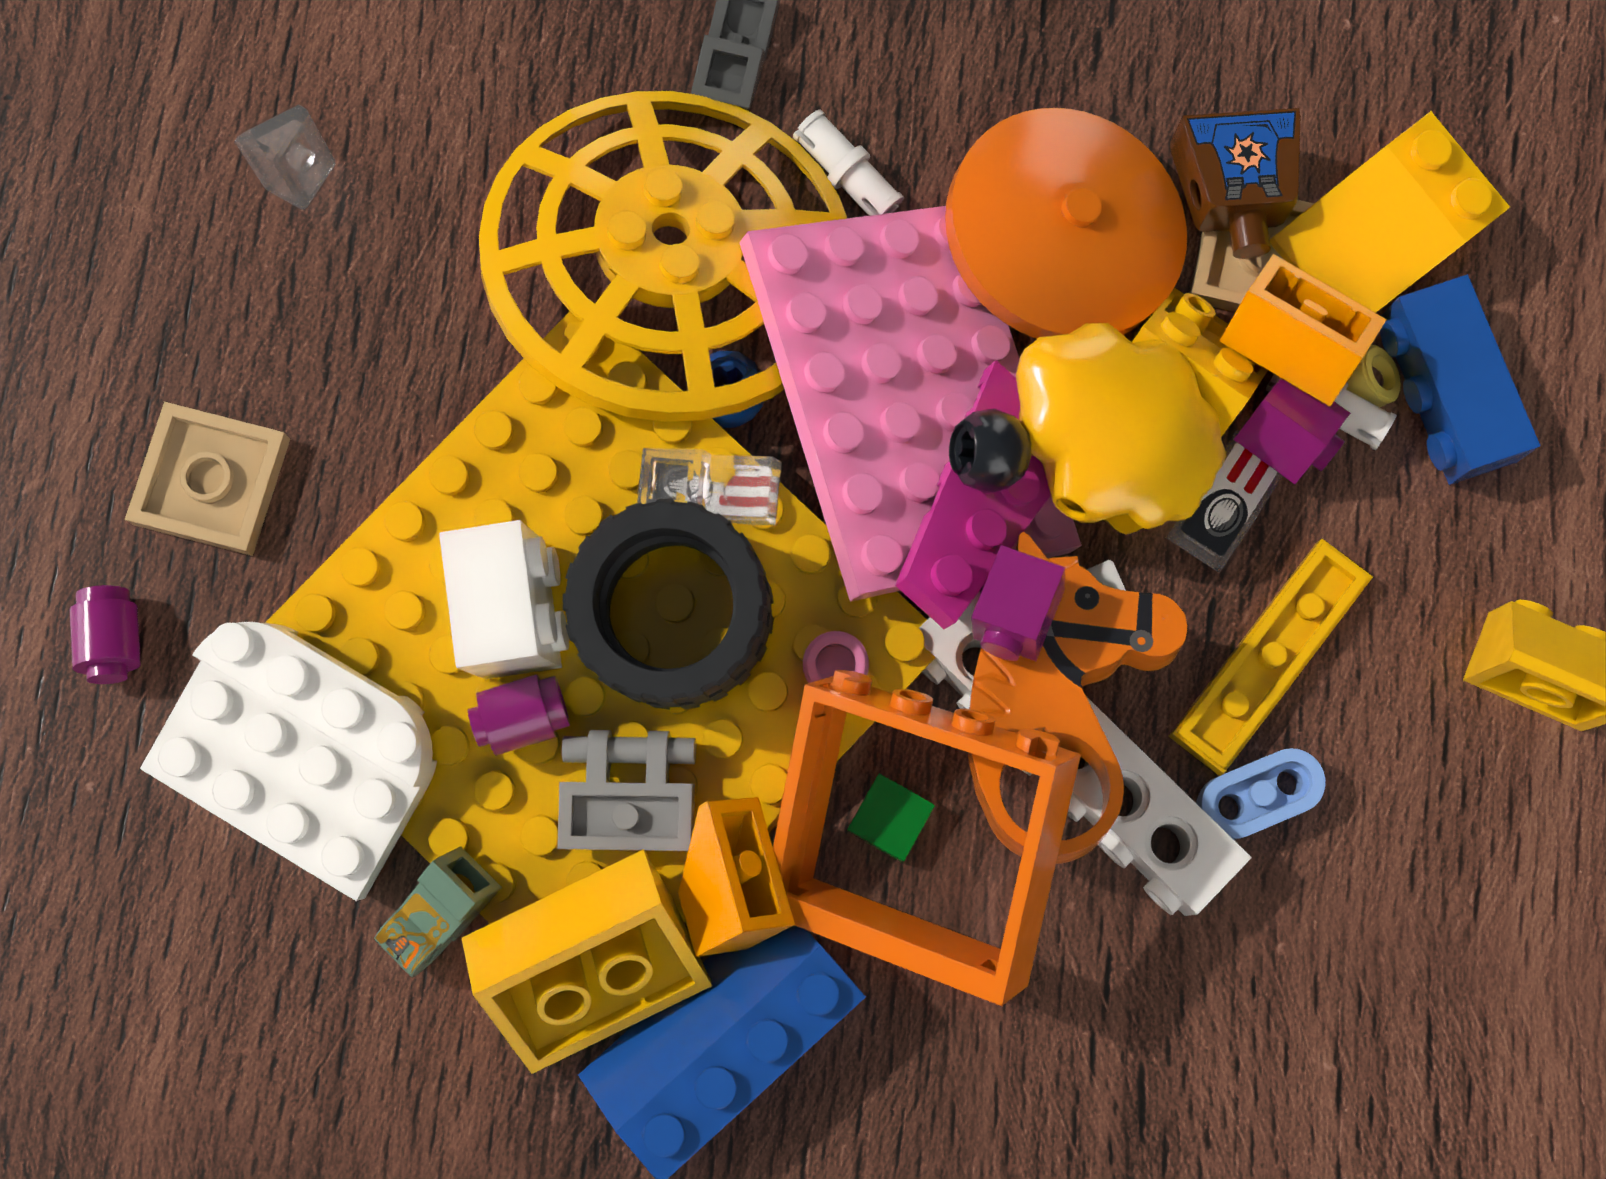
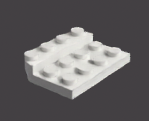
(296, 752)

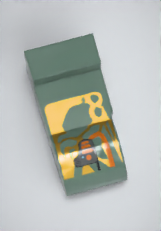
(436, 911)

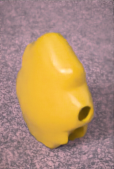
(1118, 427)

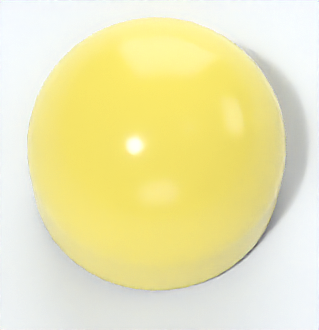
(1364, 383)

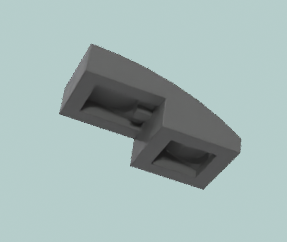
(735, 51)

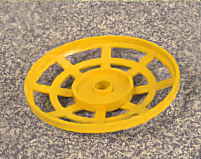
(639, 263)

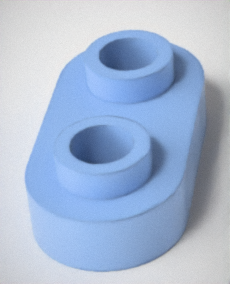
(1258, 795)

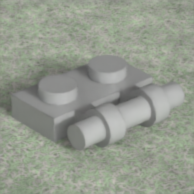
(626, 814)

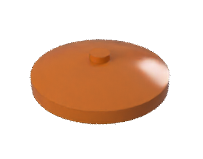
(1065, 223)

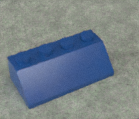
(709, 1056)

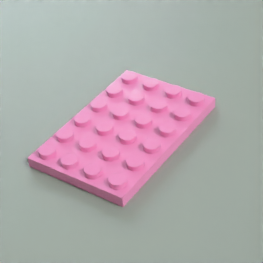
(878, 372)

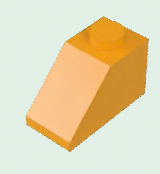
(732, 879)

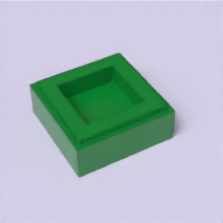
(890, 818)

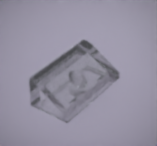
(288, 156)

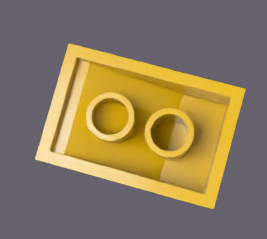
(1393, 217)

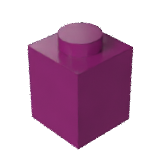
(1293, 431)
(1017, 605)

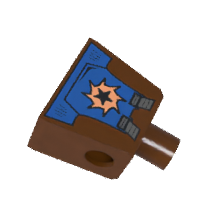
(1239, 173)

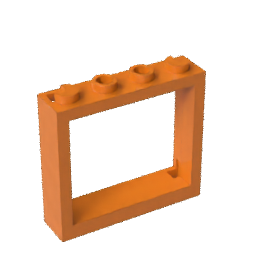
(882, 930)

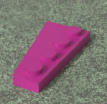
(968, 526)

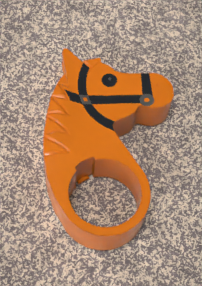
(1085, 644)

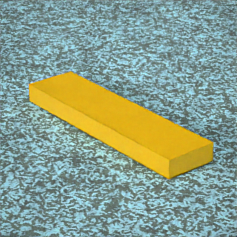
(1270, 657)

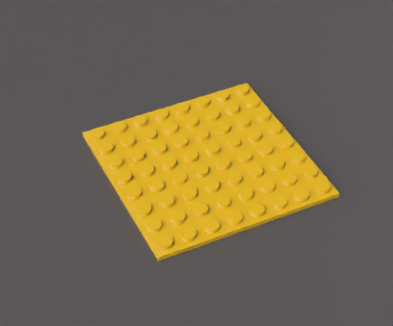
(562, 472)

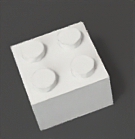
(502, 600)

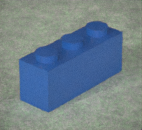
(1457, 380)

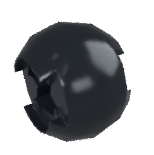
(990, 450)

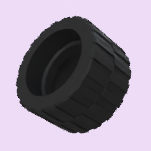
(617, 546)

